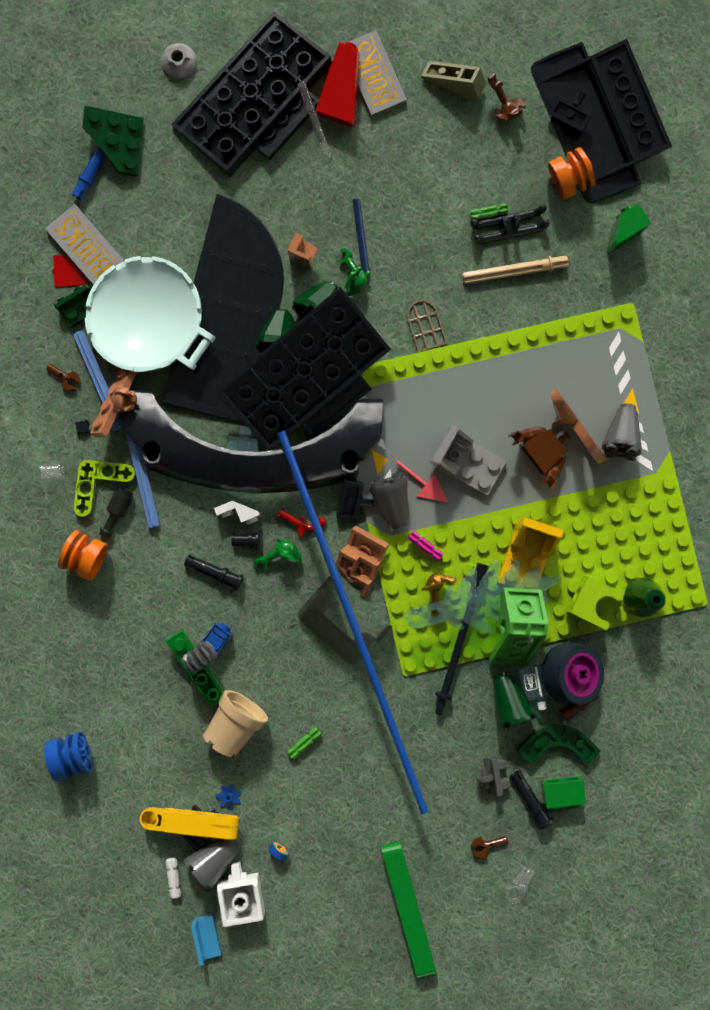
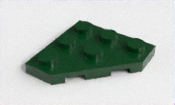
(116, 137)

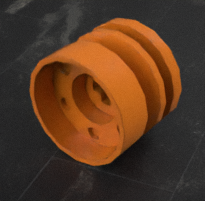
(575, 172)
(79, 554)

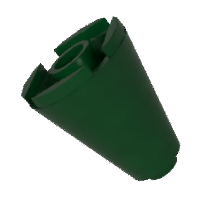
(643, 597)
(510, 702)

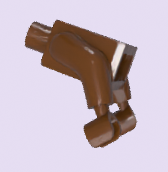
(543, 450)

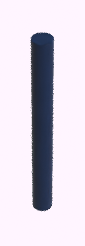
(361, 235)

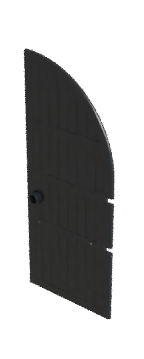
(238, 290)

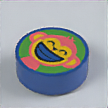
(278, 851)

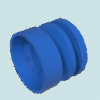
(68, 757)

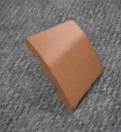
(362, 553)

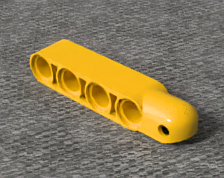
(190, 822)

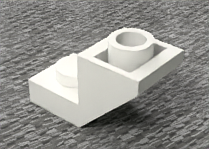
(245, 513)

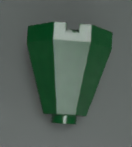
(311, 298)
(276, 326)

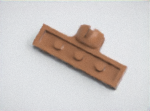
(117, 401)

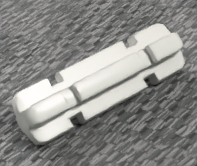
(173, 877)

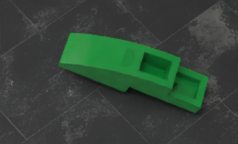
(204, 679)

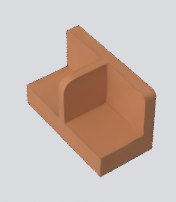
(301, 251)

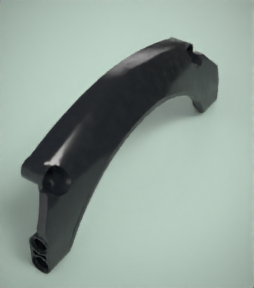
(200, 463)

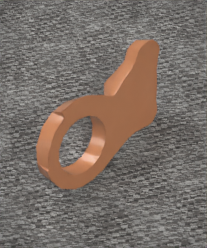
(567, 416)

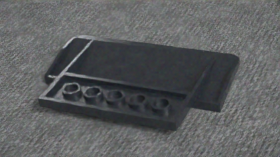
(624, 116)

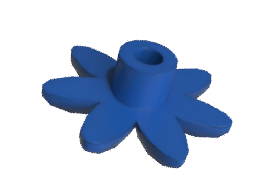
(229, 792)

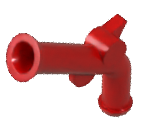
(300, 523)

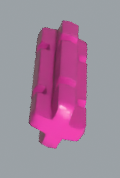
(425, 545)

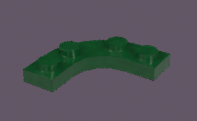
(557, 735)

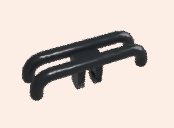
(509, 225)

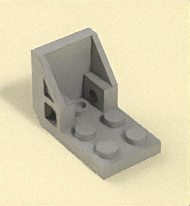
(467, 461)

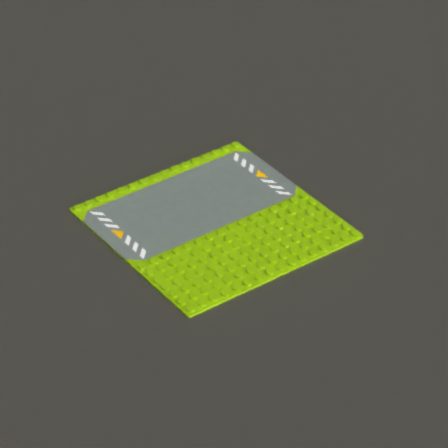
(615, 516)

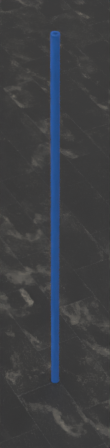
(353, 622)

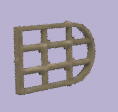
(423, 333)

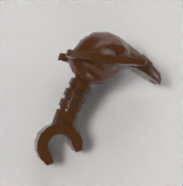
(510, 108)

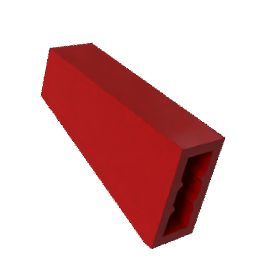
(340, 89)

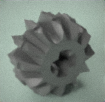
(199, 657)

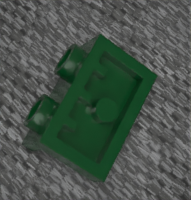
(74, 306)

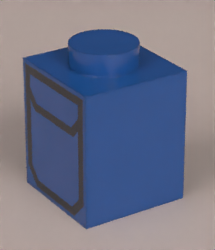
(218, 636)

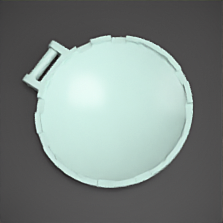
(145, 315)

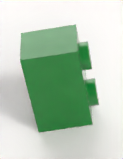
(563, 793)

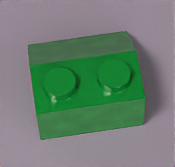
(629, 225)

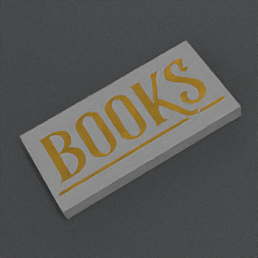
(376, 76)
(83, 243)

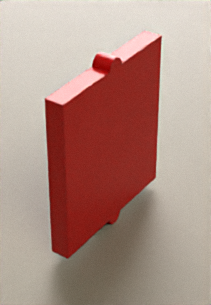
(67, 272)

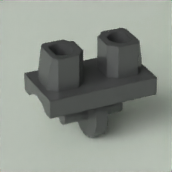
(491, 776)

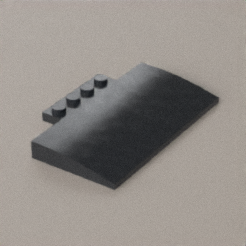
(255, 96)
(307, 372)

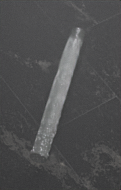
(314, 120)

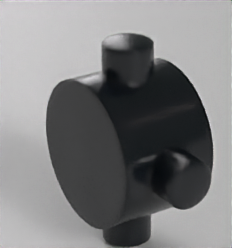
(82, 427)

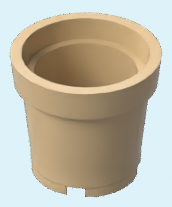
(234, 723)

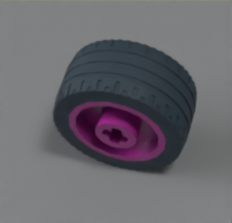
(572, 673)

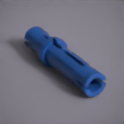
(88, 175)

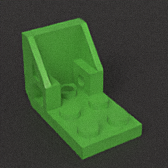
(521, 625)

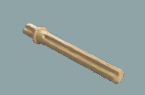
(516, 269)

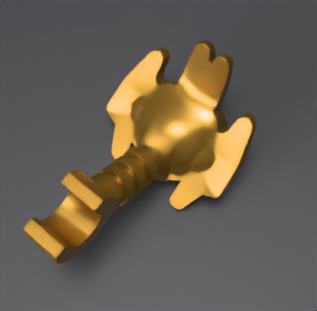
(434, 584)

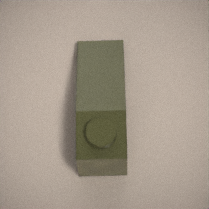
(456, 78)

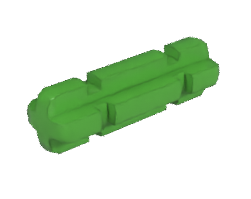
(489, 212)
(304, 743)

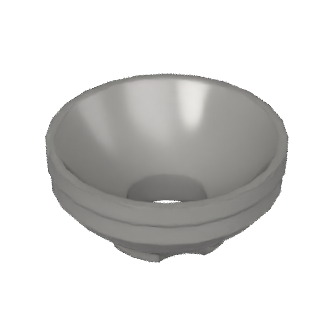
(179, 69)

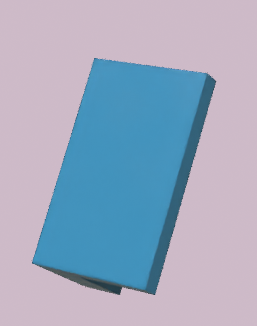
(205, 938)

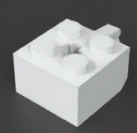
(244, 886)

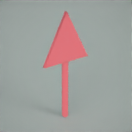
(431, 489)

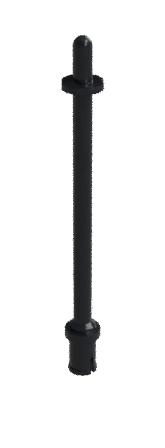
(444, 693)

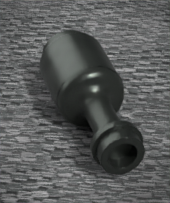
(117, 508)

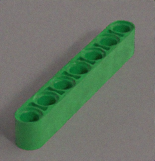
(408, 910)

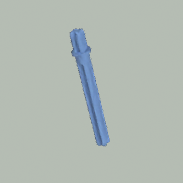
(95, 372)
(143, 483)

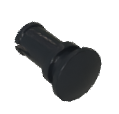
(247, 540)

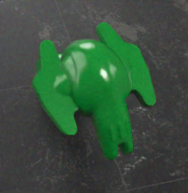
(357, 278)
(285, 549)

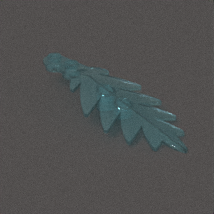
(470, 603)

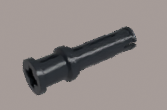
(221, 575)
(535, 807)

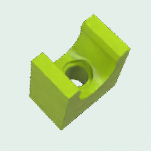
(585, 600)

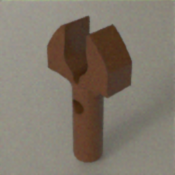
(64, 377)
(487, 845)

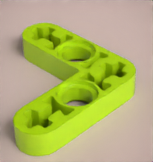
(97, 473)

